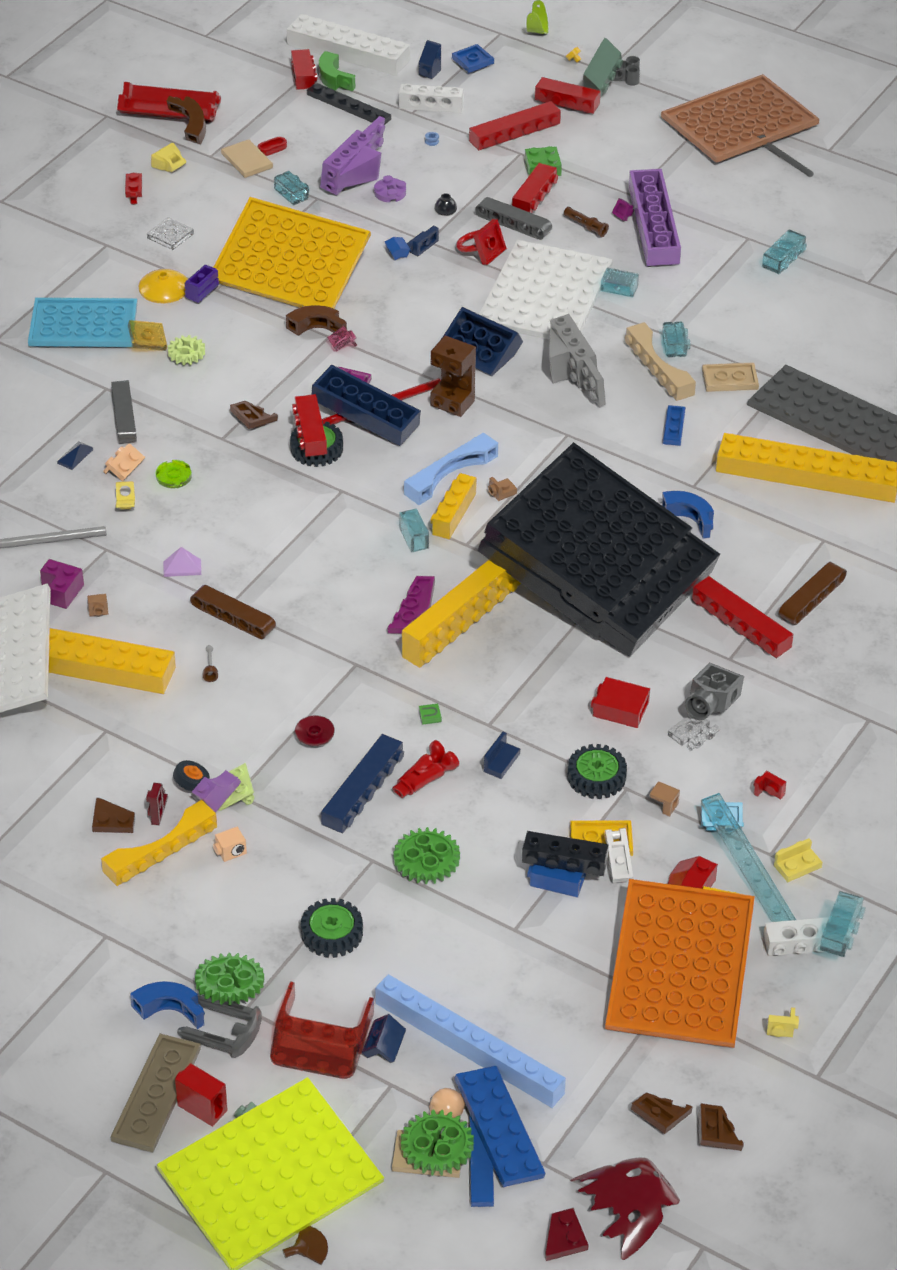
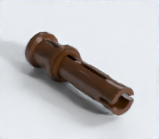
(591, 224)

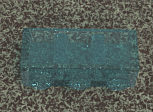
(784, 251)
(842, 924)

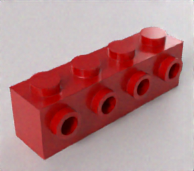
(567, 95)
(535, 188)
(310, 425)

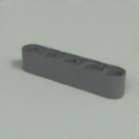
(514, 218)
(123, 411)

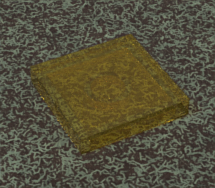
(147, 335)

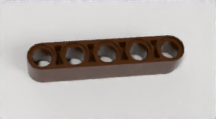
(812, 593)
(233, 611)

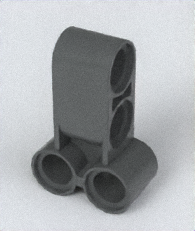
(629, 71)

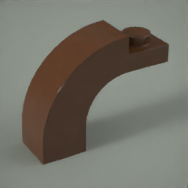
(189, 107)
(314, 317)

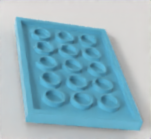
(82, 322)

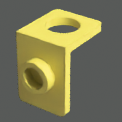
(128, 501)

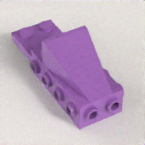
(354, 159)

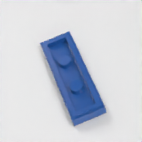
(674, 425)

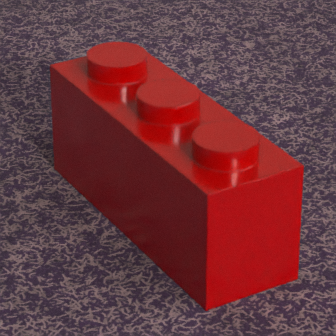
(303, 68)

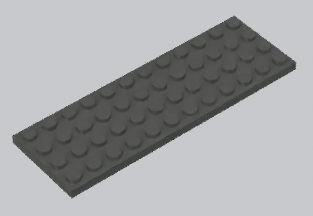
(828, 414)

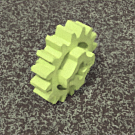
(186, 349)

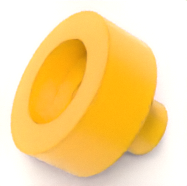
(574, 54)

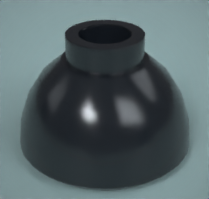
(445, 205)

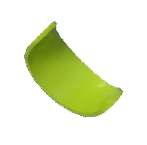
(537, 20)

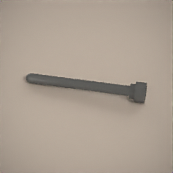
(787, 158)

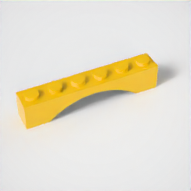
(127, 862)

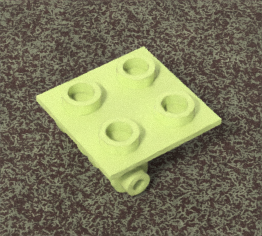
(243, 791)

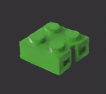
(544, 155)

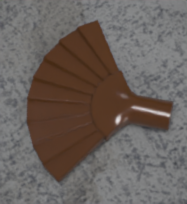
(310, 1244)

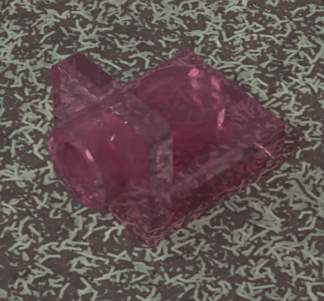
(341, 338)

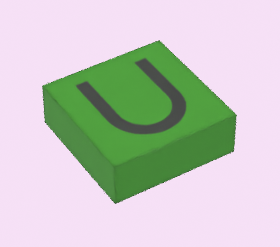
(430, 713)

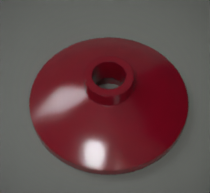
(314, 730)

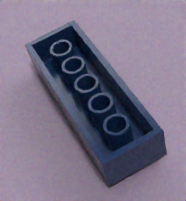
(366, 405)

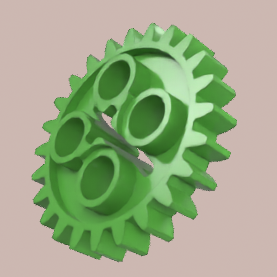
(426, 855)
(229, 978)
(419, 1135)

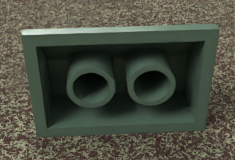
(602, 67)

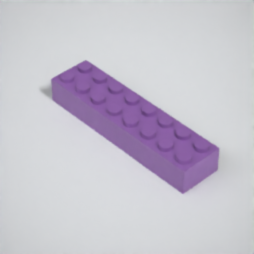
(654, 217)

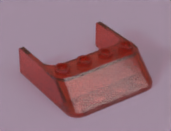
(318, 1045)

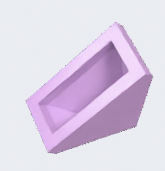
(182, 564)

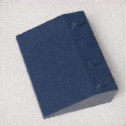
(493, 341)

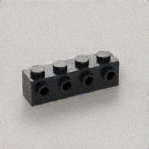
(569, 854)

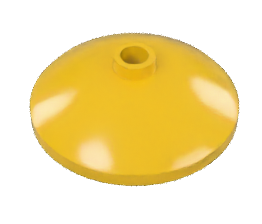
(163, 286)

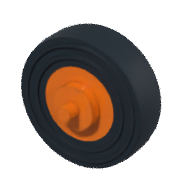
(189, 774)

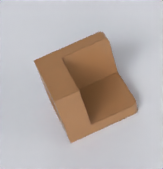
(667, 795)

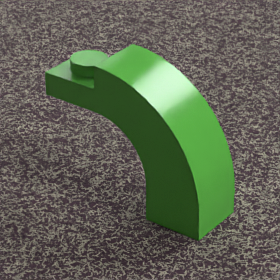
(331, 76)

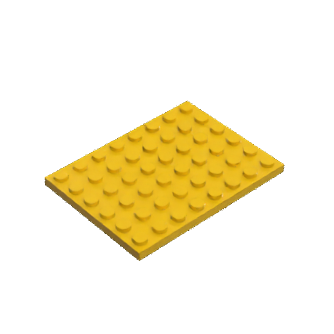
(290, 255)

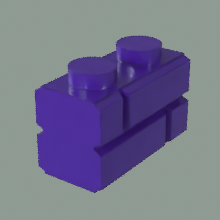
(201, 283)

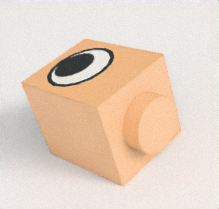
(230, 844)

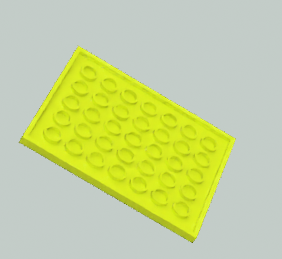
(270, 1174)

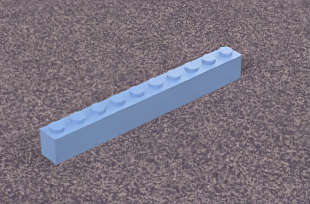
(470, 1040)

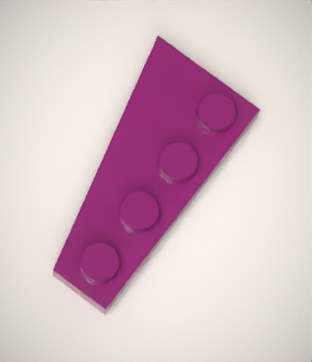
(416, 603)

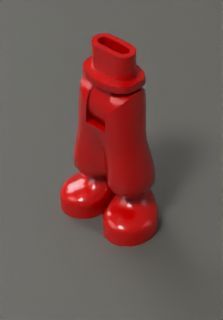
(426, 770)

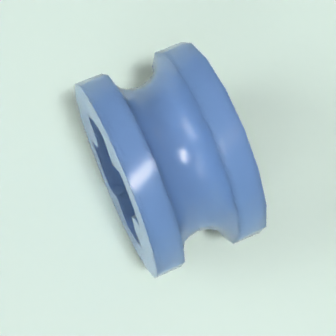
(431, 138)

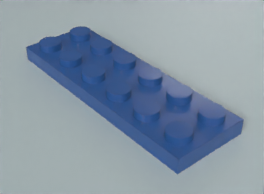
(499, 1126)

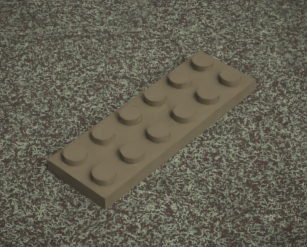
(154, 1093)

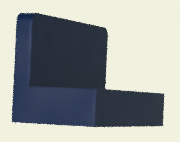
(424, 241)
(500, 757)
(384, 1038)

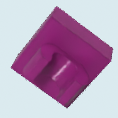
(623, 209)

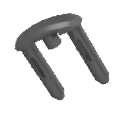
(245, 1033)

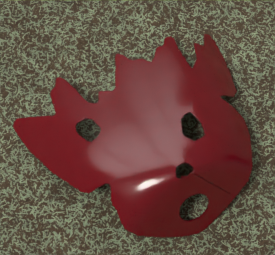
(628, 1194)

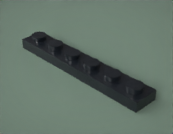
(347, 103)

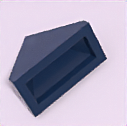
(75, 455)

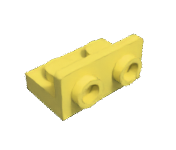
(797, 860)

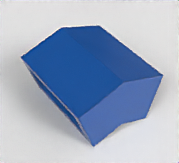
(397, 247)

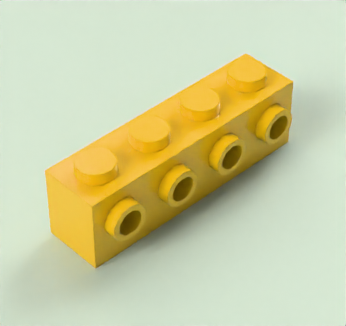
(453, 506)

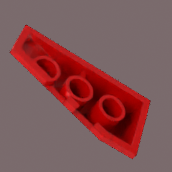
(694, 873)

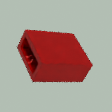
(620, 702)

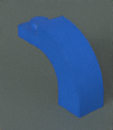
(690, 506)
(168, 996)

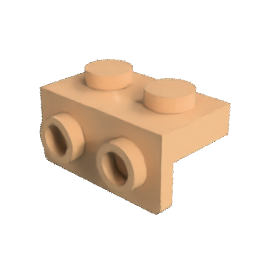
(125, 461)

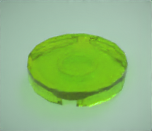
(173, 474)

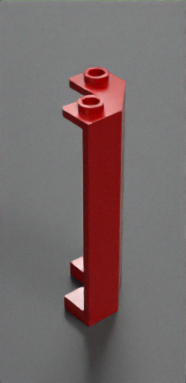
(153, 101)

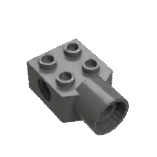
(712, 691)

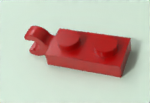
(133, 186)

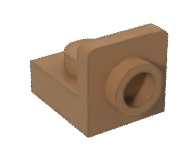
(501, 489)
(97, 605)

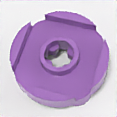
(390, 189)

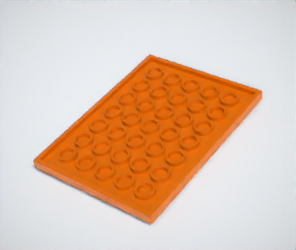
(680, 963)

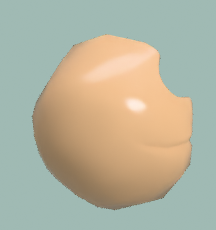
(447, 1100)

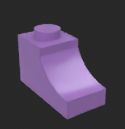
(216, 790)

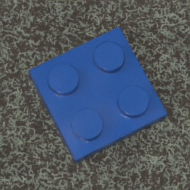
(472, 58)

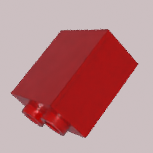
(201, 1094)

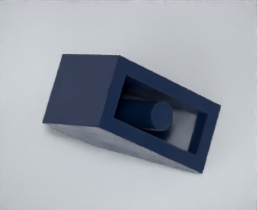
(430, 60)

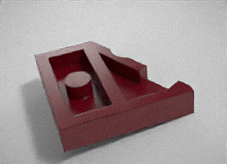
(157, 801)
(565, 1235)

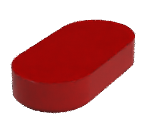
(272, 145)

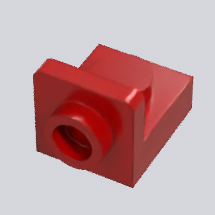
(770, 783)

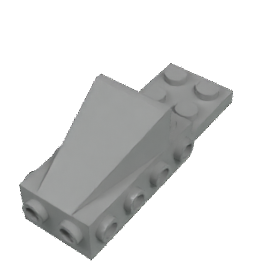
(574, 358)

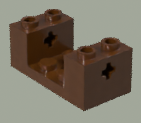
(457, 385)

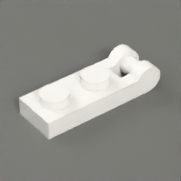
(619, 855)

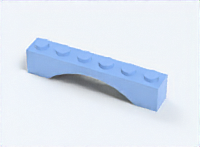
(475, 452)

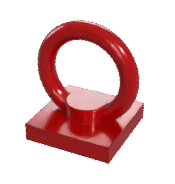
(488, 242)

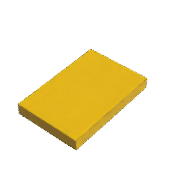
(595, 830)

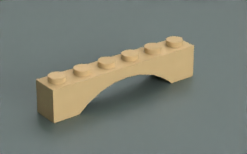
(676, 381)

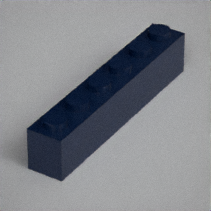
(362, 783)

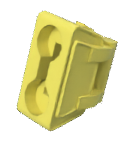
(167, 158)

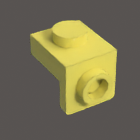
(782, 1025)

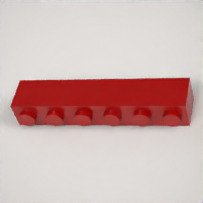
(514, 125)
(742, 617)

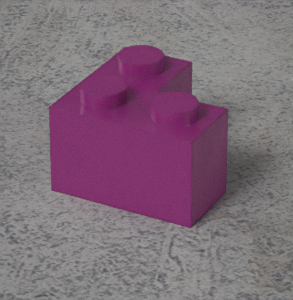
(64, 582)

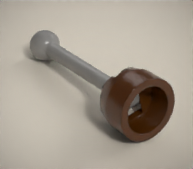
(212, 670)

